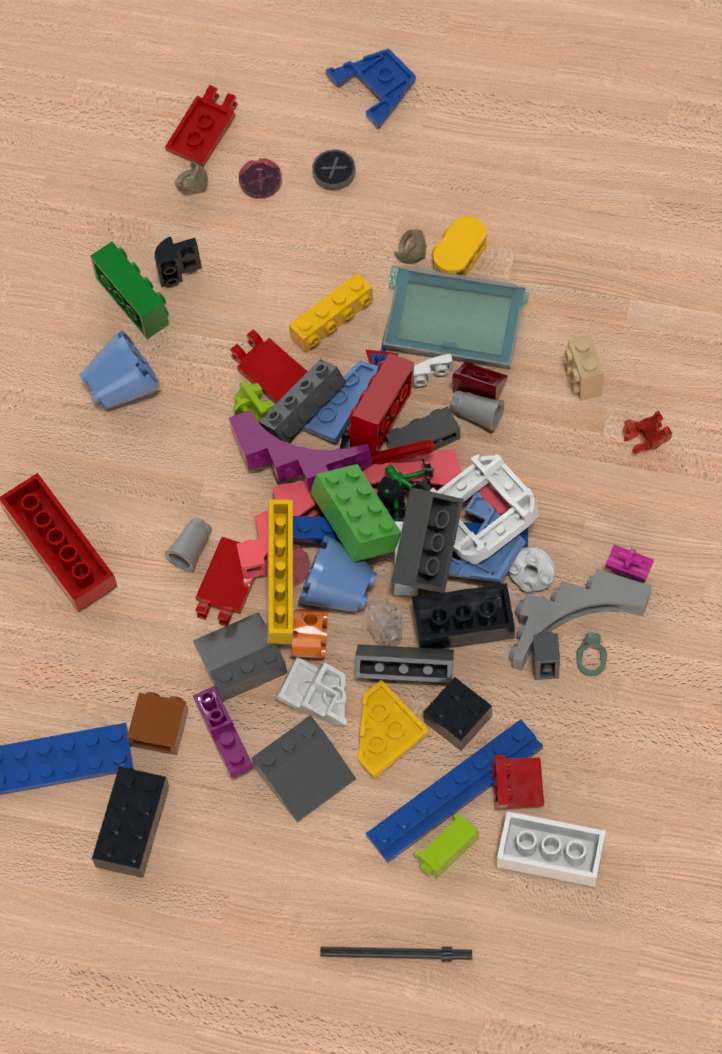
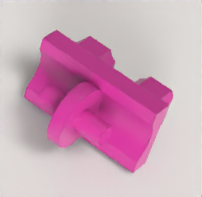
(629, 563)

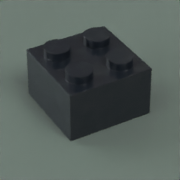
(457, 713)

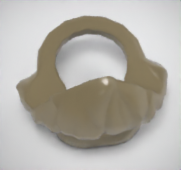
(193, 179)
(415, 249)

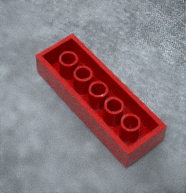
(58, 542)

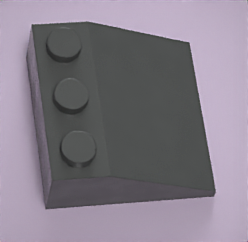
(240, 657)
(303, 768)

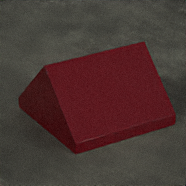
(478, 381)

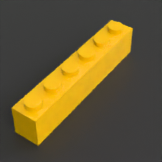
(280, 571)

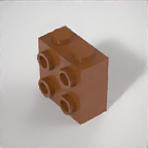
(158, 722)

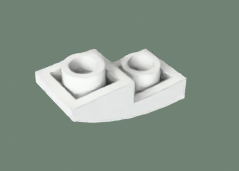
(437, 366)

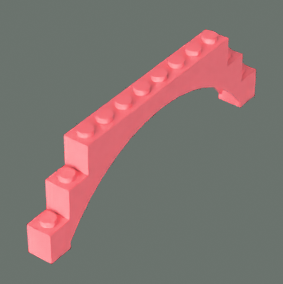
(446, 467)

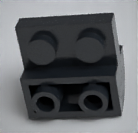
(176, 259)

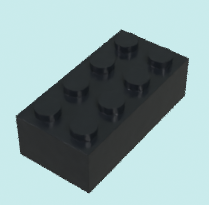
(463, 617)
(130, 822)

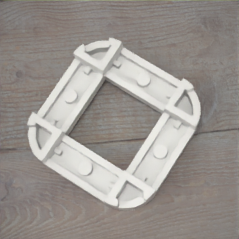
(510, 524)

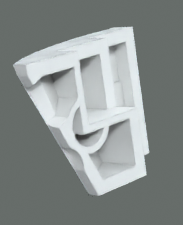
(315, 691)

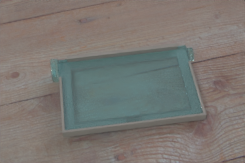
(454, 316)

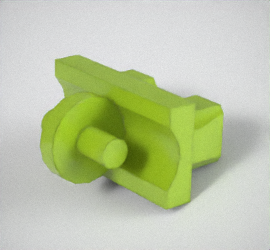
(248, 399)

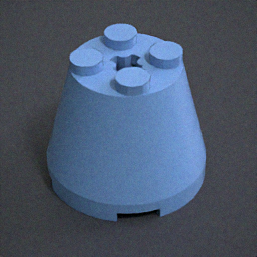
(119, 373)
(336, 579)

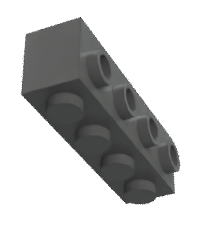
(303, 401)
(404, 663)

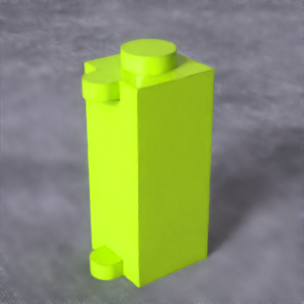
(447, 847)

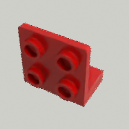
(517, 782)

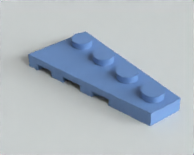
(334, 416)

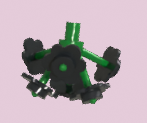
(391, 488)

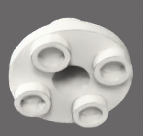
(533, 570)

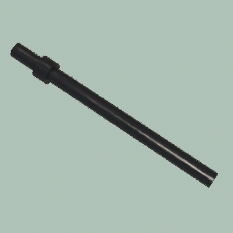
(445, 953)

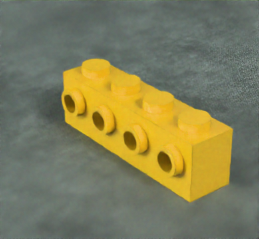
(331, 312)

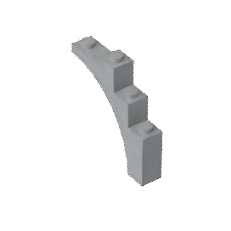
(602, 594)

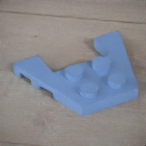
(499, 563)

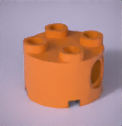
(309, 633)

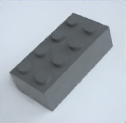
(427, 540)

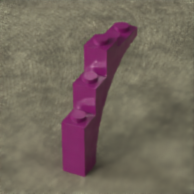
(288, 460)

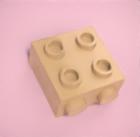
(584, 367)

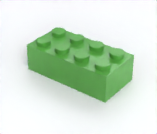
(355, 512)

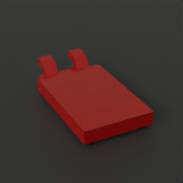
(202, 127)
(268, 366)
(224, 584)

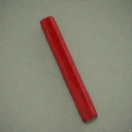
(403, 452)

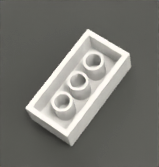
(551, 849)

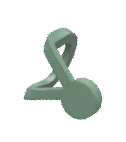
(591, 639)

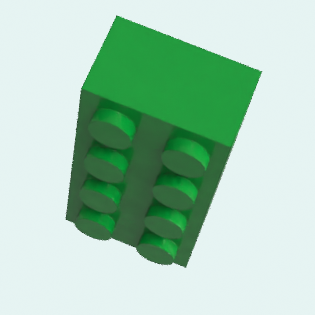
(130, 289)

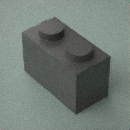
(546, 656)

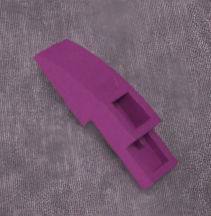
(223, 732)

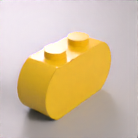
(460, 246)

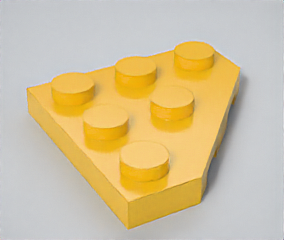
(386, 730)

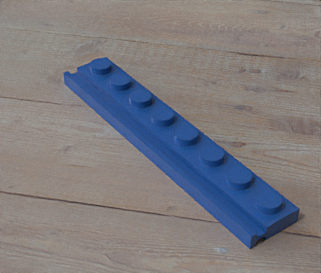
(450, 793)

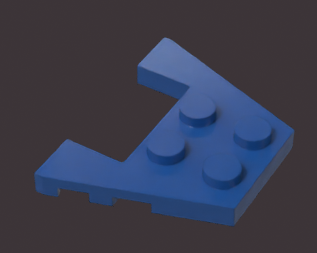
(383, 76)

